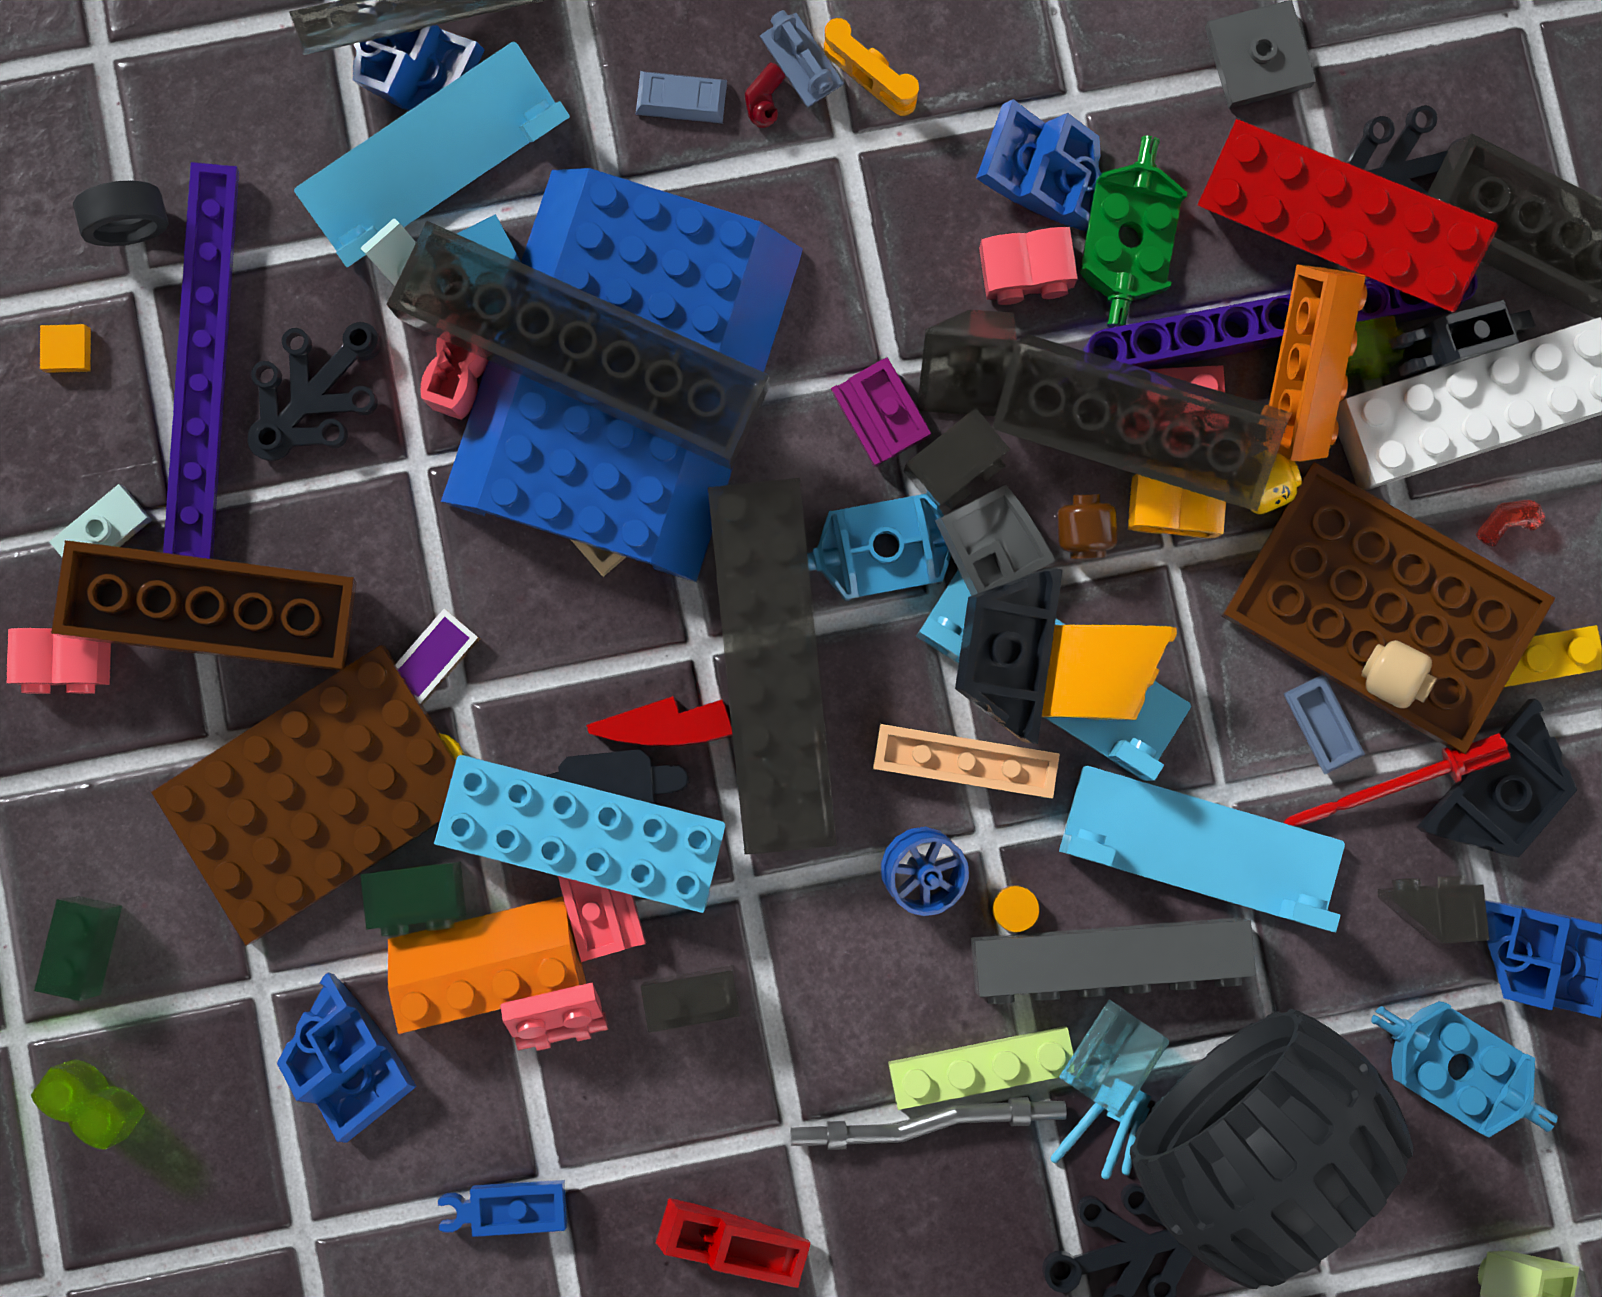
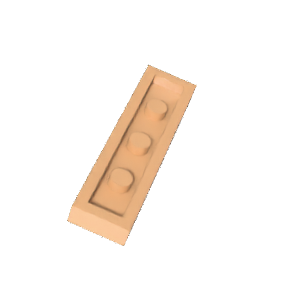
(966, 761)

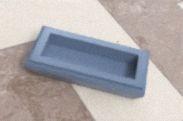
(681, 97)
(1324, 724)

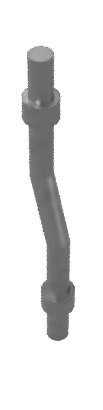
(1016, 1112)

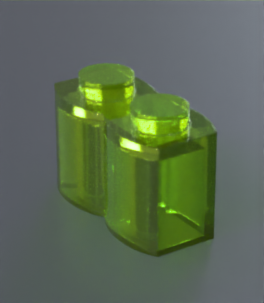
(82, 1097)

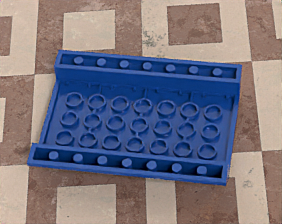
(580, 469)

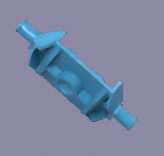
(853, 566)
(1498, 1077)

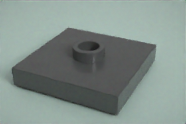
(1260, 54)

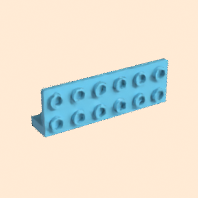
(431, 151)
(1129, 743)
(580, 833)
(1203, 847)

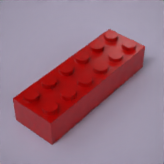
(1347, 215)

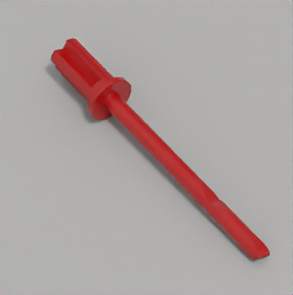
(1479, 755)

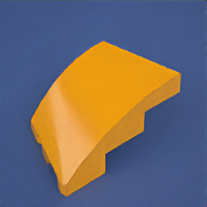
(1103, 669)

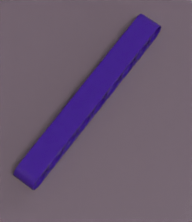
(1253, 321)

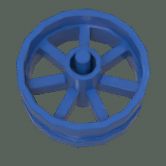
(924, 871)

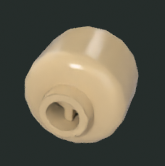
(1398, 674)

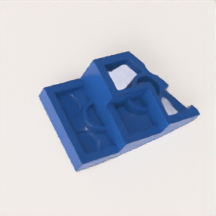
(413, 64)
(1043, 164)
(1546, 958)
(343, 1062)

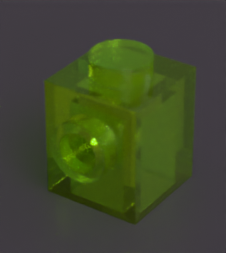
(1373, 351)

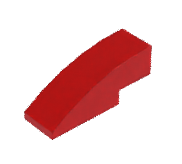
(665, 725)
(732, 1243)

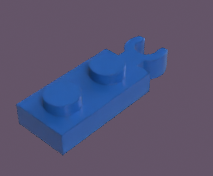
(509, 1208)

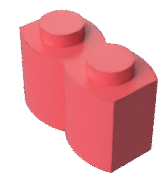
(1028, 264)
(451, 380)
(44, 659)

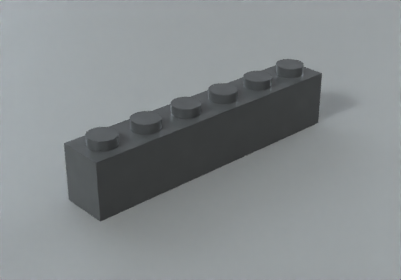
(1113, 958)

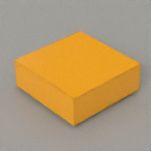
(65, 348)

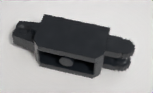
(1461, 337)
(623, 774)

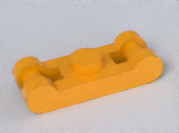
(870, 69)

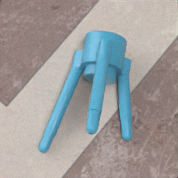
(1132, 1118)

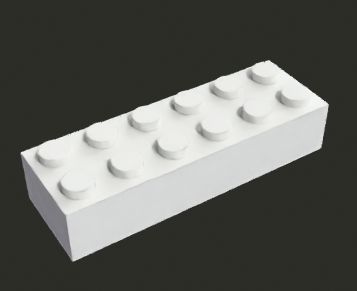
(1473, 406)

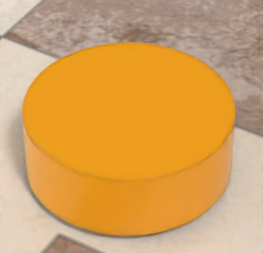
(1015, 908)

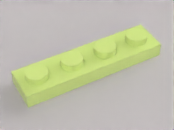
(980, 1067)

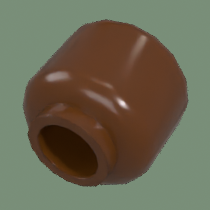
(1087, 527)

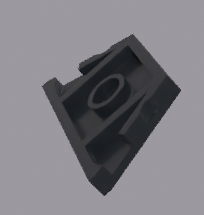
(1009, 650)
(1511, 800)

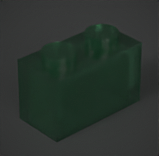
(413, 896)
(78, 948)

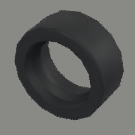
(120, 213)

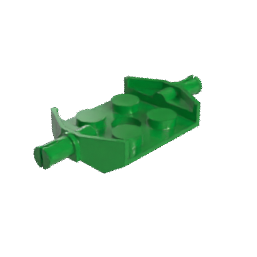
(1150, 204)

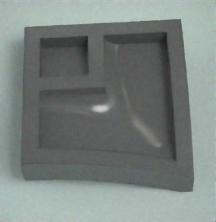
(994, 541)

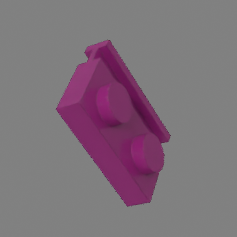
(880, 412)

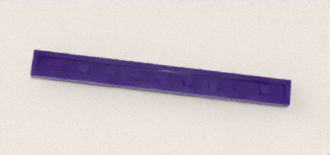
(201, 360)

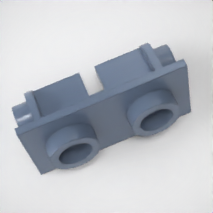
(800, 58)

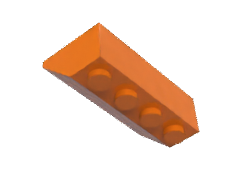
(1315, 357)
(481, 964)

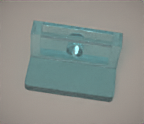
(1114, 1059)

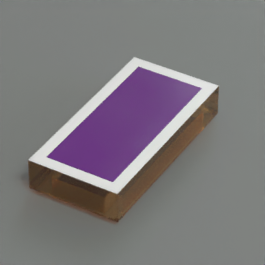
(436, 654)

